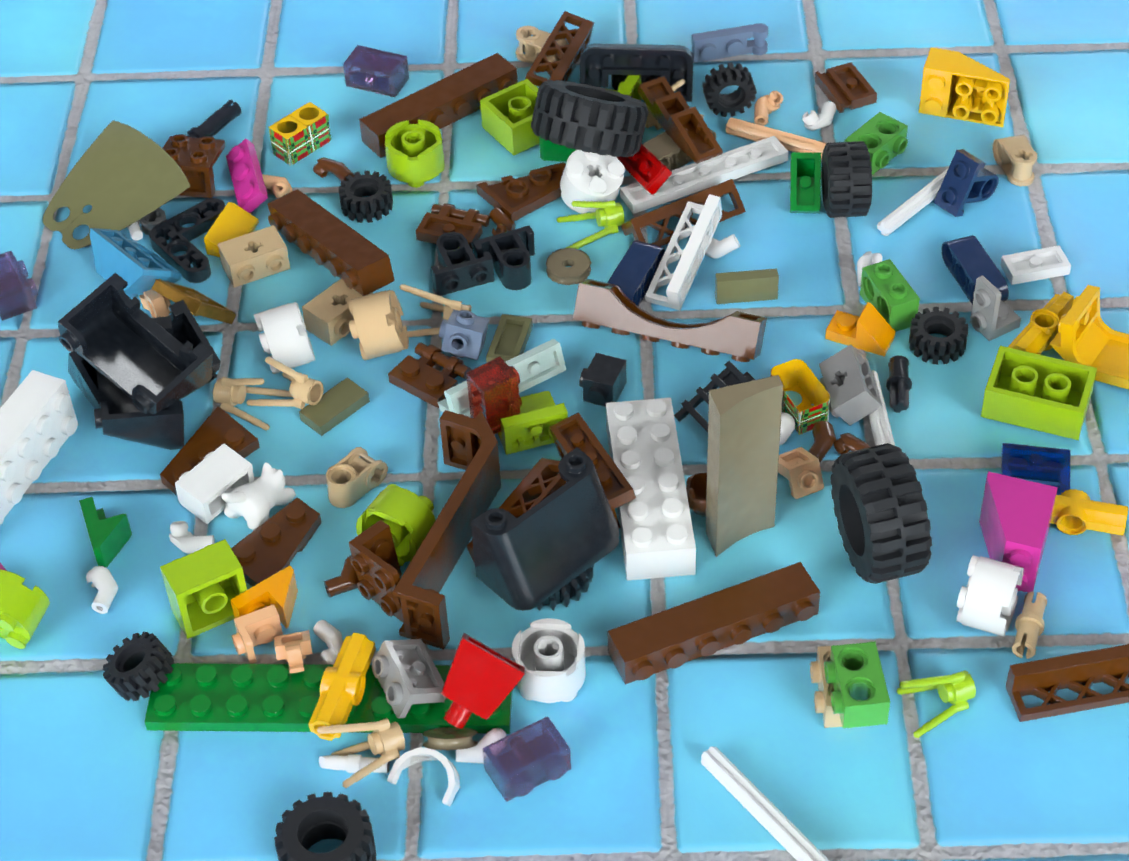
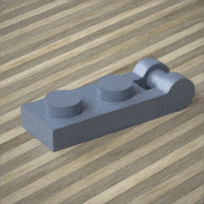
(729, 42)

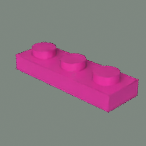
(246, 176)

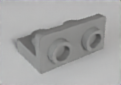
(407, 675)

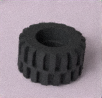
(846, 179)
(325, 819)

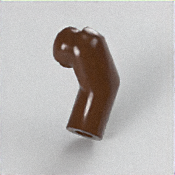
(328, 165)
(502, 221)
(823, 439)
(849, 443)
(343, 583)

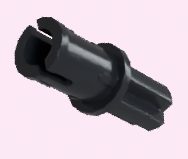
(898, 383)

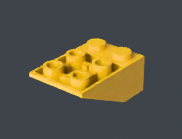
(962, 89)

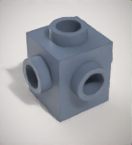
(464, 334)

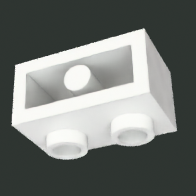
(204, 484)

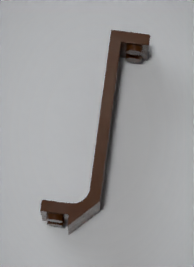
(470, 447)

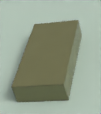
(746, 286)
(510, 337)
(334, 406)

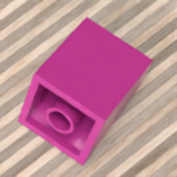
(1017, 522)

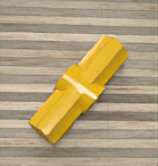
(1043, 325)
(1076, 512)
(343, 684)

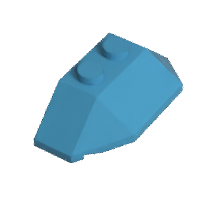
(130, 261)

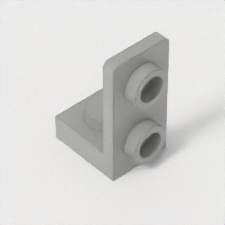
(990, 313)

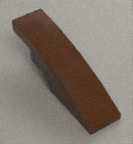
(679, 120)

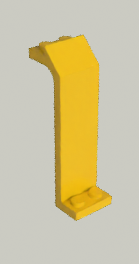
(1090, 342)

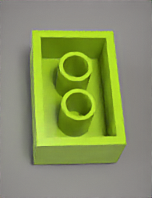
(1038, 392)

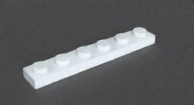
(707, 174)

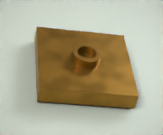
(195, 301)

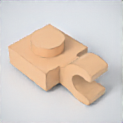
(155, 303)
(293, 649)

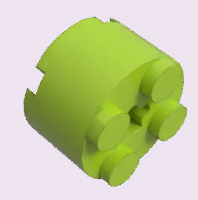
(414, 152)
(405, 513)
(19, 609)

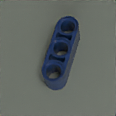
(968, 261)
(637, 270)

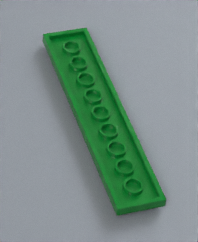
(276, 701)

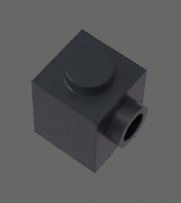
(603, 379)

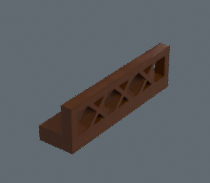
(568, 54)
(676, 209)
(575, 433)
(535, 487)
(1070, 671)

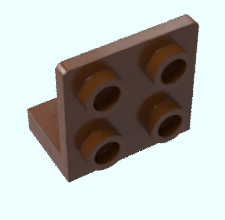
(196, 161)
(377, 567)

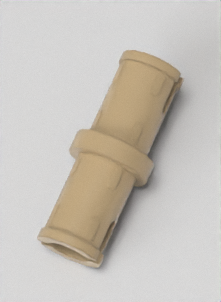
(1029, 625)

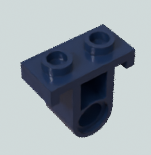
(965, 183)

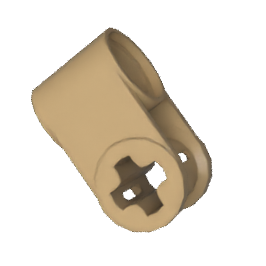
(533, 44)
(1015, 159)
(354, 477)

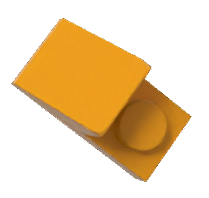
(867, 332)
(277, 590)

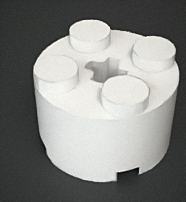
(590, 179)
(285, 336)
(989, 595)
(551, 660)

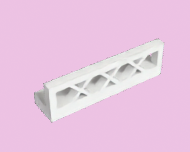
(690, 257)

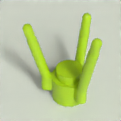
(609, 215)
(951, 688)

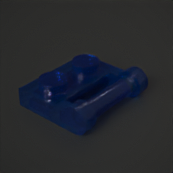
(1037, 464)

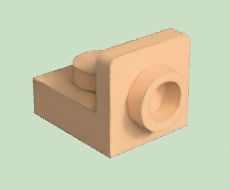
(802, 472)
(256, 629)

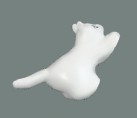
(258, 497)

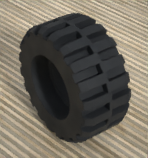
(589, 118)
(881, 513)

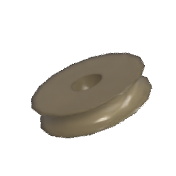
(577, 259)
(450, 738)

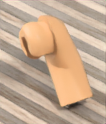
(766, 105)
(278, 185)

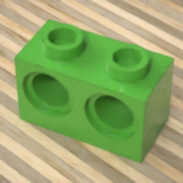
(883, 137)
(889, 294)
(855, 677)

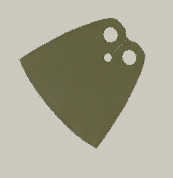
(121, 178)

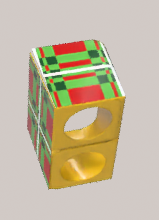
(303, 131)
(799, 378)

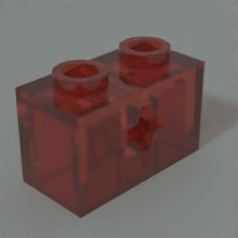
(494, 391)

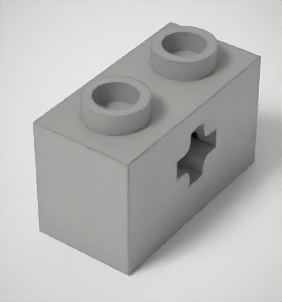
(850, 385)

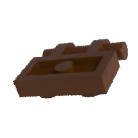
(450, 219)
(423, 380)

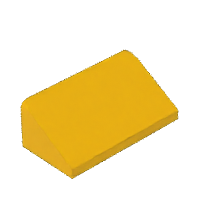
(230, 224)

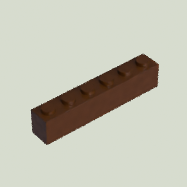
(441, 101)
(331, 242)
(713, 622)

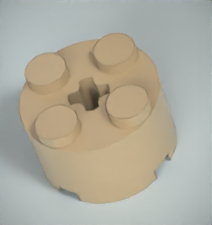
(378, 324)

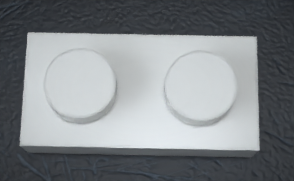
(1035, 265)

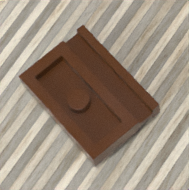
(846, 87)

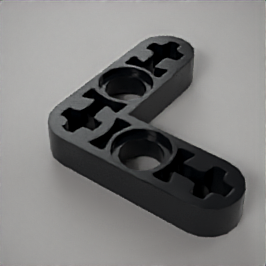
(203, 217)

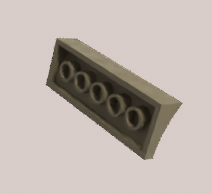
(742, 460)

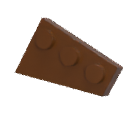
(524, 194)
(215, 431)
(276, 541)

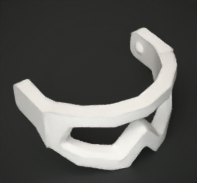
(425, 754)

